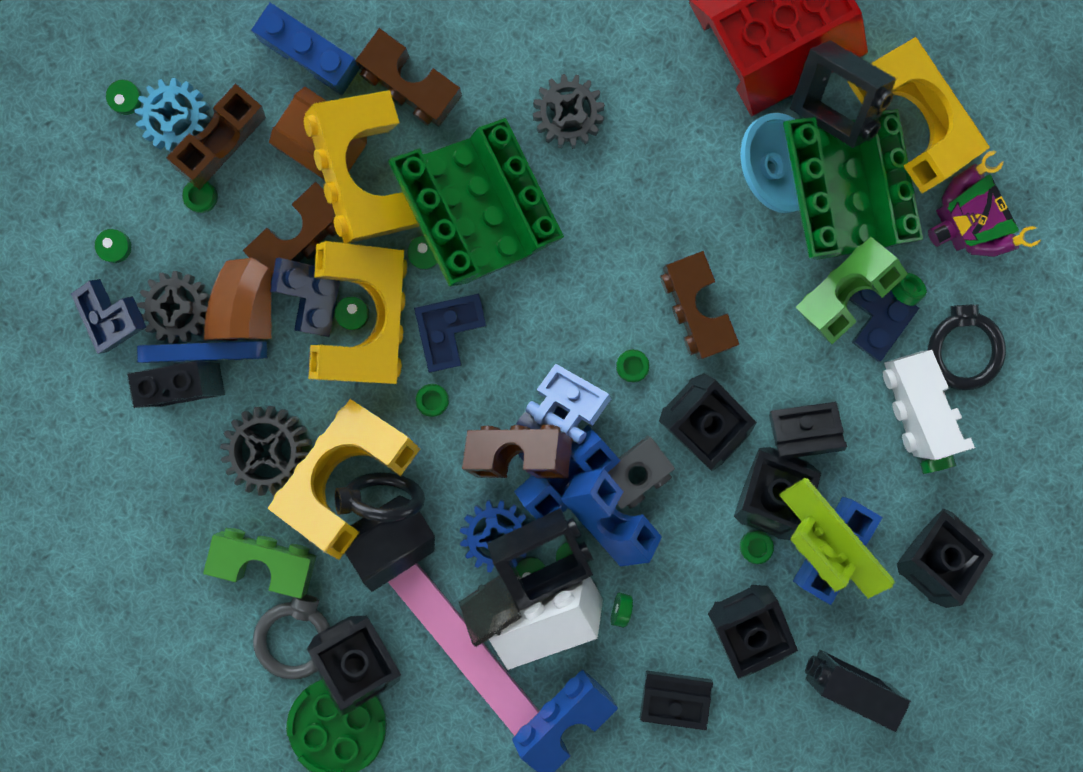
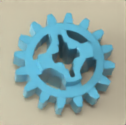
(163, 103)

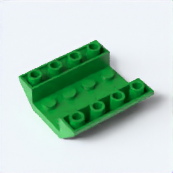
(852, 191)
(477, 203)

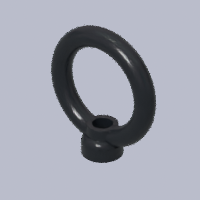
(969, 316)
(349, 497)

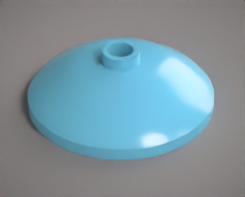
(768, 163)

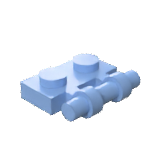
(573, 395)

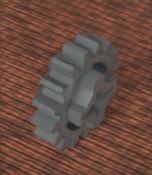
(580, 121)
(174, 293)

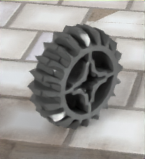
(253, 440)

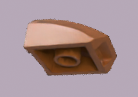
(292, 140)
(240, 302)

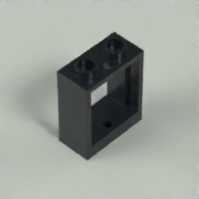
(813, 82)
(175, 384)
(551, 578)
(856, 690)

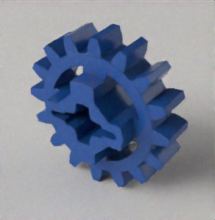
(492, 520)

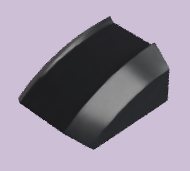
(707, 420)
(760, 497)
(389, 548)
(945, 560)
(752, 630)
(352, 663)

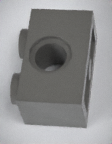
(656, 467)

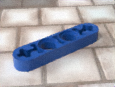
(202, 352)

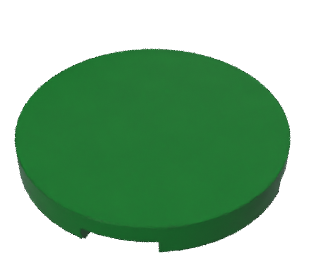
(333, 741)

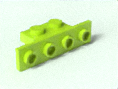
(832, 544)

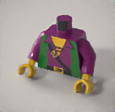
(977, 215)

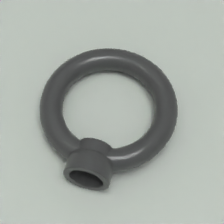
(300, 609)

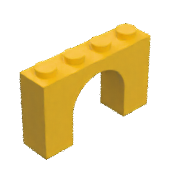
(332, 128)
(952, 132)
(381, 275)
(303, 497)

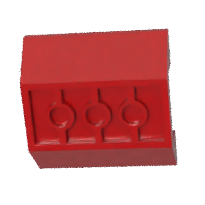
(773, 39)

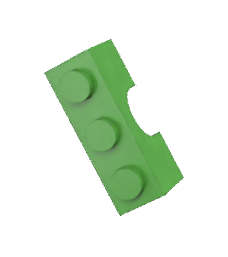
(866, 268)
(289, 567)

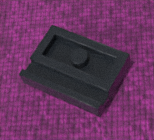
(807, 430)
(676, 700)

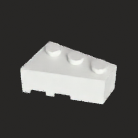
(924, 406)
(551, 625)

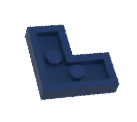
(315, 294)
(107, 323)
(885, 324)
(439, 325)

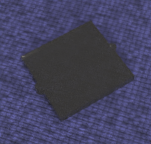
(489, 611)

